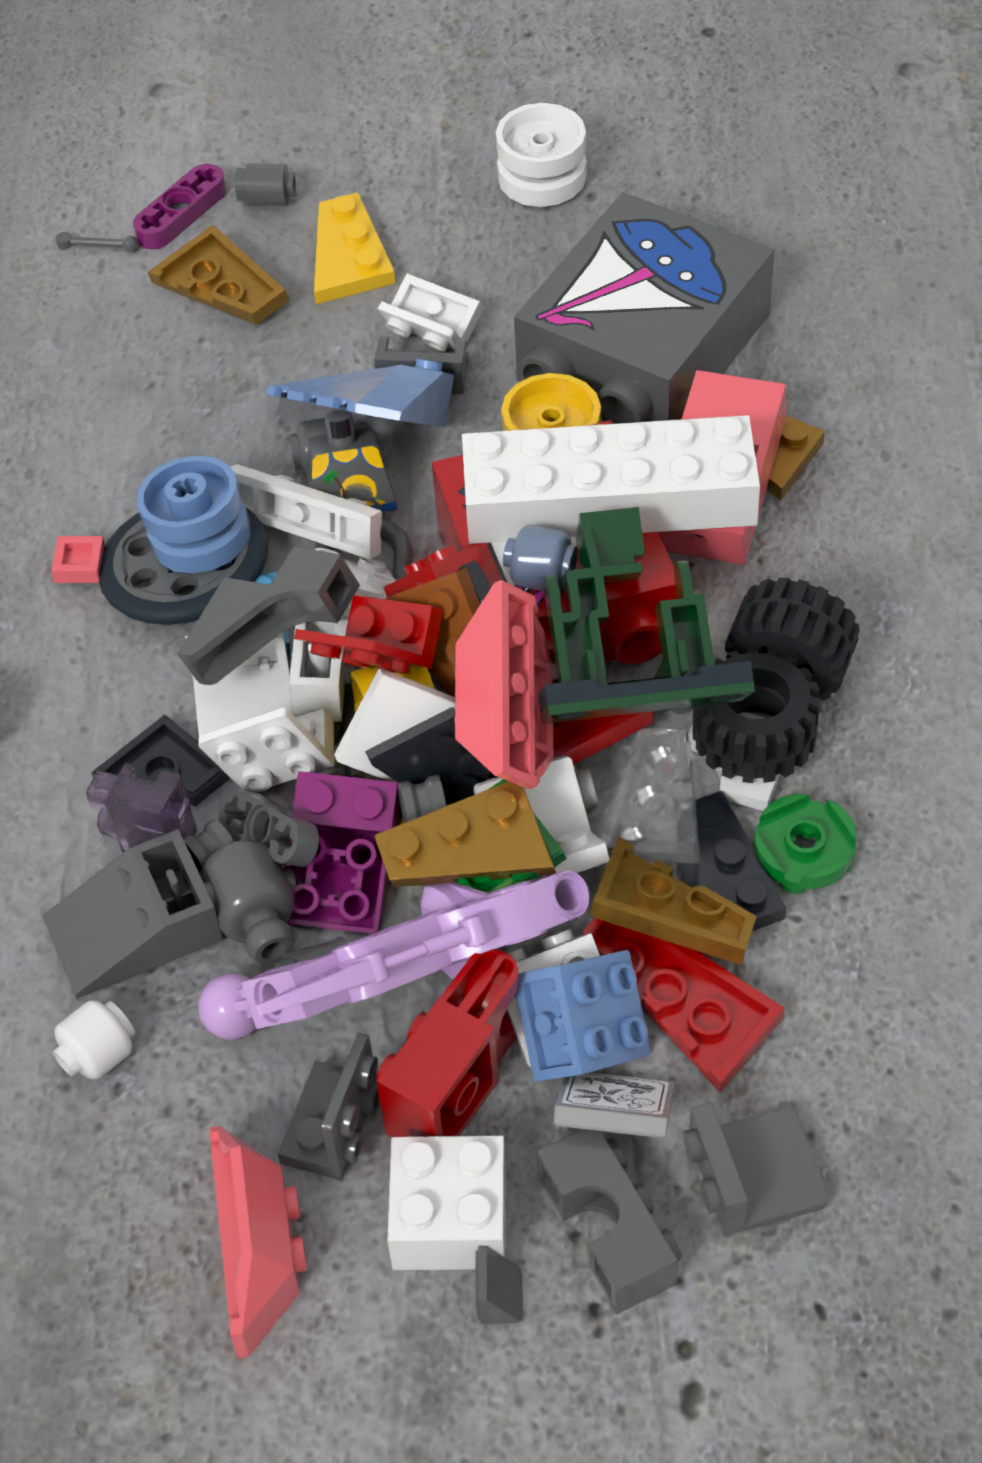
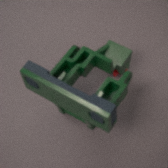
(687, 675)

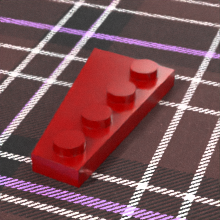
(694, 1001)

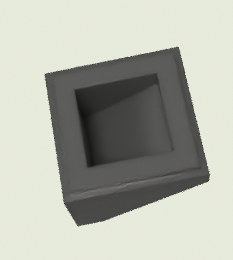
(497, 1288)

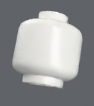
(93, 1039)

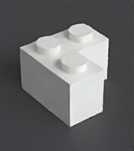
(318, 680)

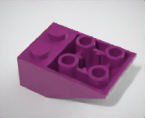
(347, 878)

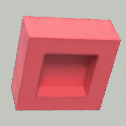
(77, 559)

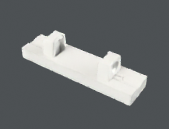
(311, 513)

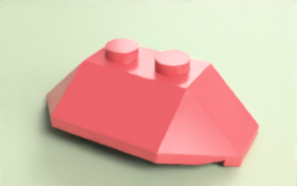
(498, 676)
(255, 1238)

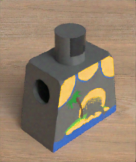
(349, 463)

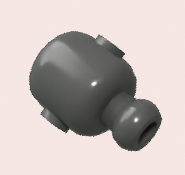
(252, 898)

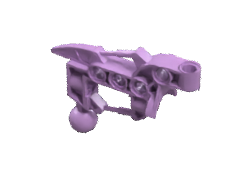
(449, 931)

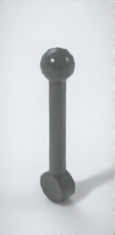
(65, 240)

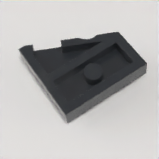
(430, 751)

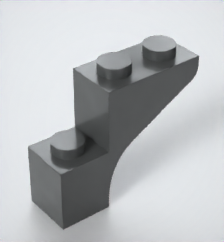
(251, 614)

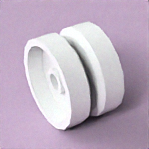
(541, 154)

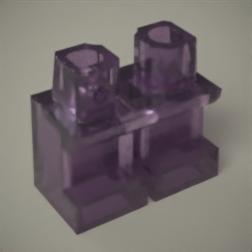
(140, 808)

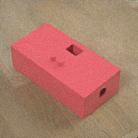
(729, 396)

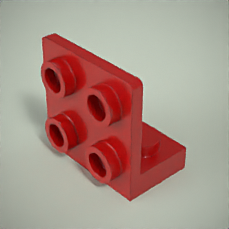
(382, 631)

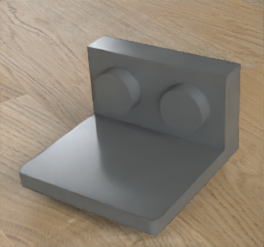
(331, 1113)

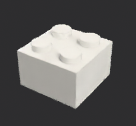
(445, 1201)

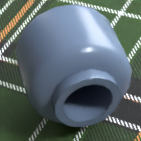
(539, 553)

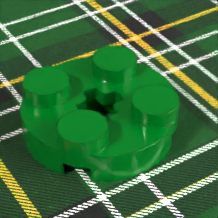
(805, 867)

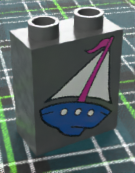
(645, 309)

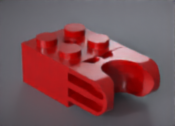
(451, 1052)

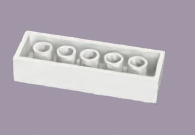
(673, 470)

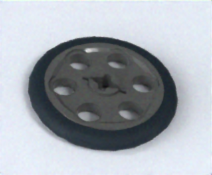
(159, 601)

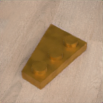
(661, 906)

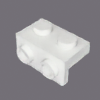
(431, 313)

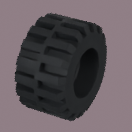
(799, 624)
(761, 745)

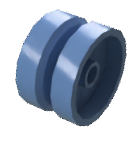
(194, 514)

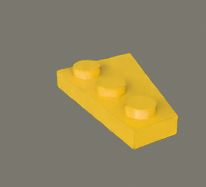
(348, 251)

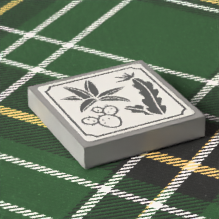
(615, 1104)

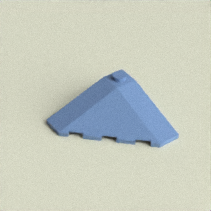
(392, 392)

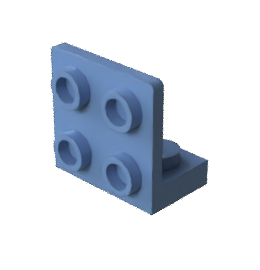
(582, 1016)

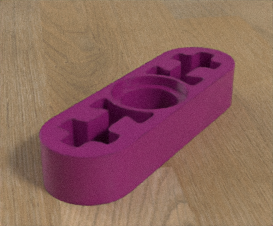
(160, 224)

